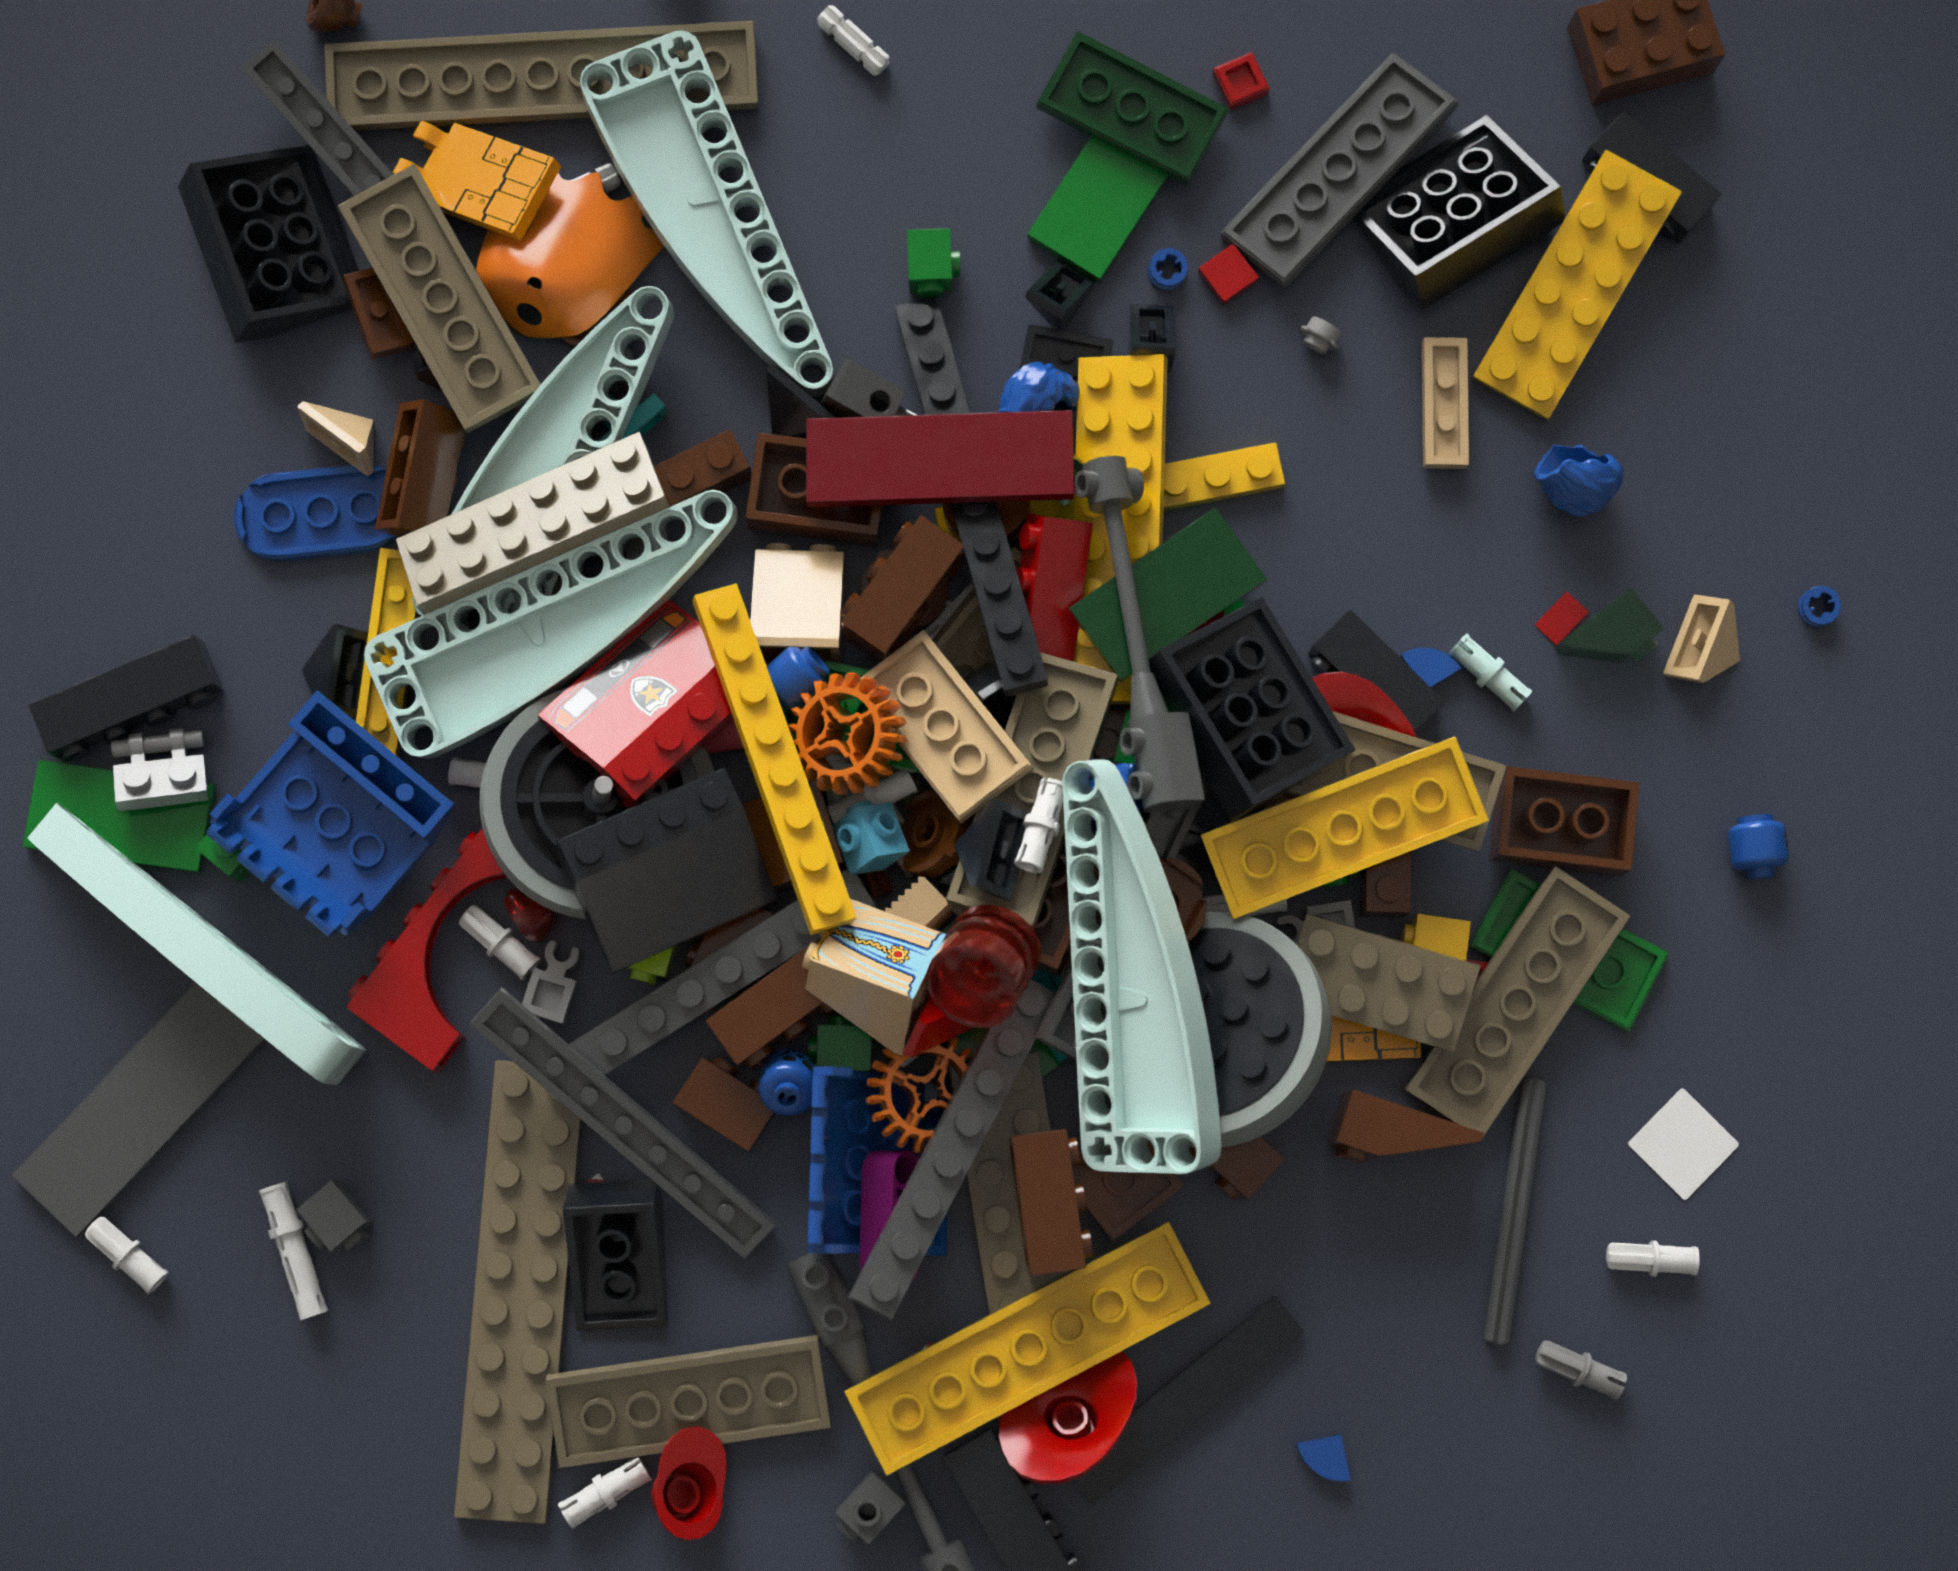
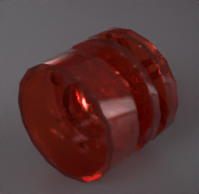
(983, 966)

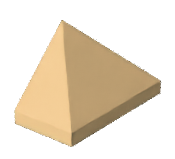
(343, 433)
(1705, 641)

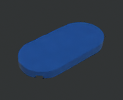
(312, 514)

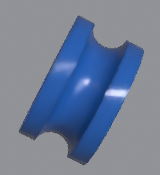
(1158, 260)
(1825, 618)

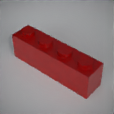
(1054, 578)

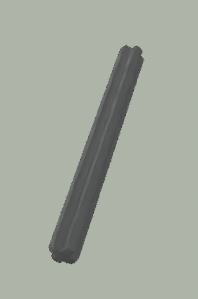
(1515, 1211)

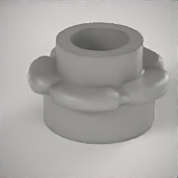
(1320, 335)

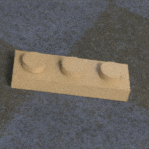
(1445, 403)

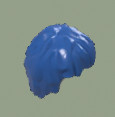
(1039, 389)
(1578, 479)

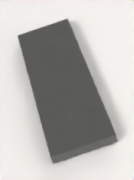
(1339, 169)
(137, 1109)

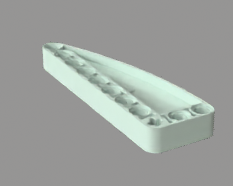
(677, 185)
(563, 410)
(519, 657)
(198, 948)
(1155, 1015)

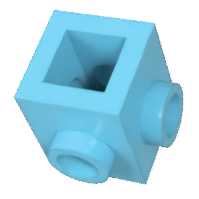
(870, 837)

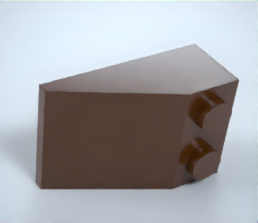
(1380, 1128)

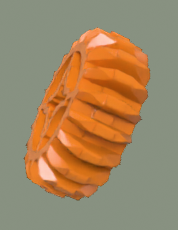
(878, 720)
(891, 1073)

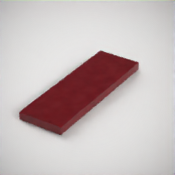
(939, 458)

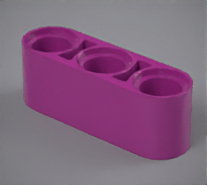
(882, 1184)

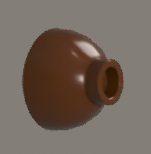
(332, 15)

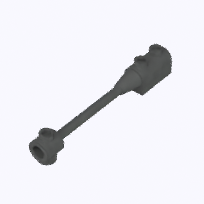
(1159, 740)
(842, 1333)

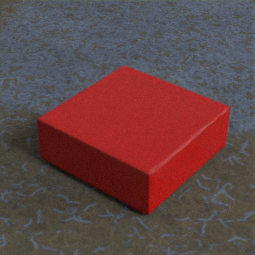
(1240, 81)
(1228, 274)

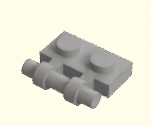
(163, 780)

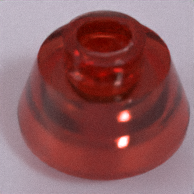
(529, 916)

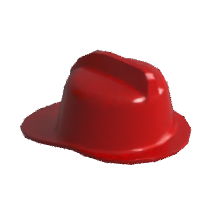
(690, 1483)

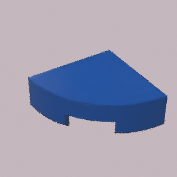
(1431, 664)
(1325, 1457)

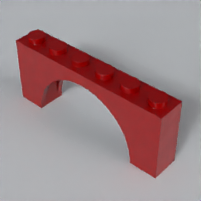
(400, 991)

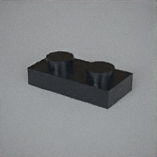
(1062, 348)

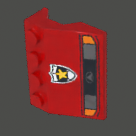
(644, 705)

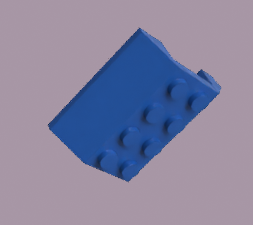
(331, 819)
(839, 1144)

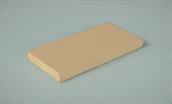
(948, 728)

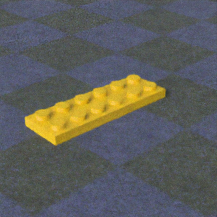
(1576, 284)
(1344, 827)

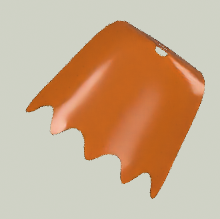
(580, 250)

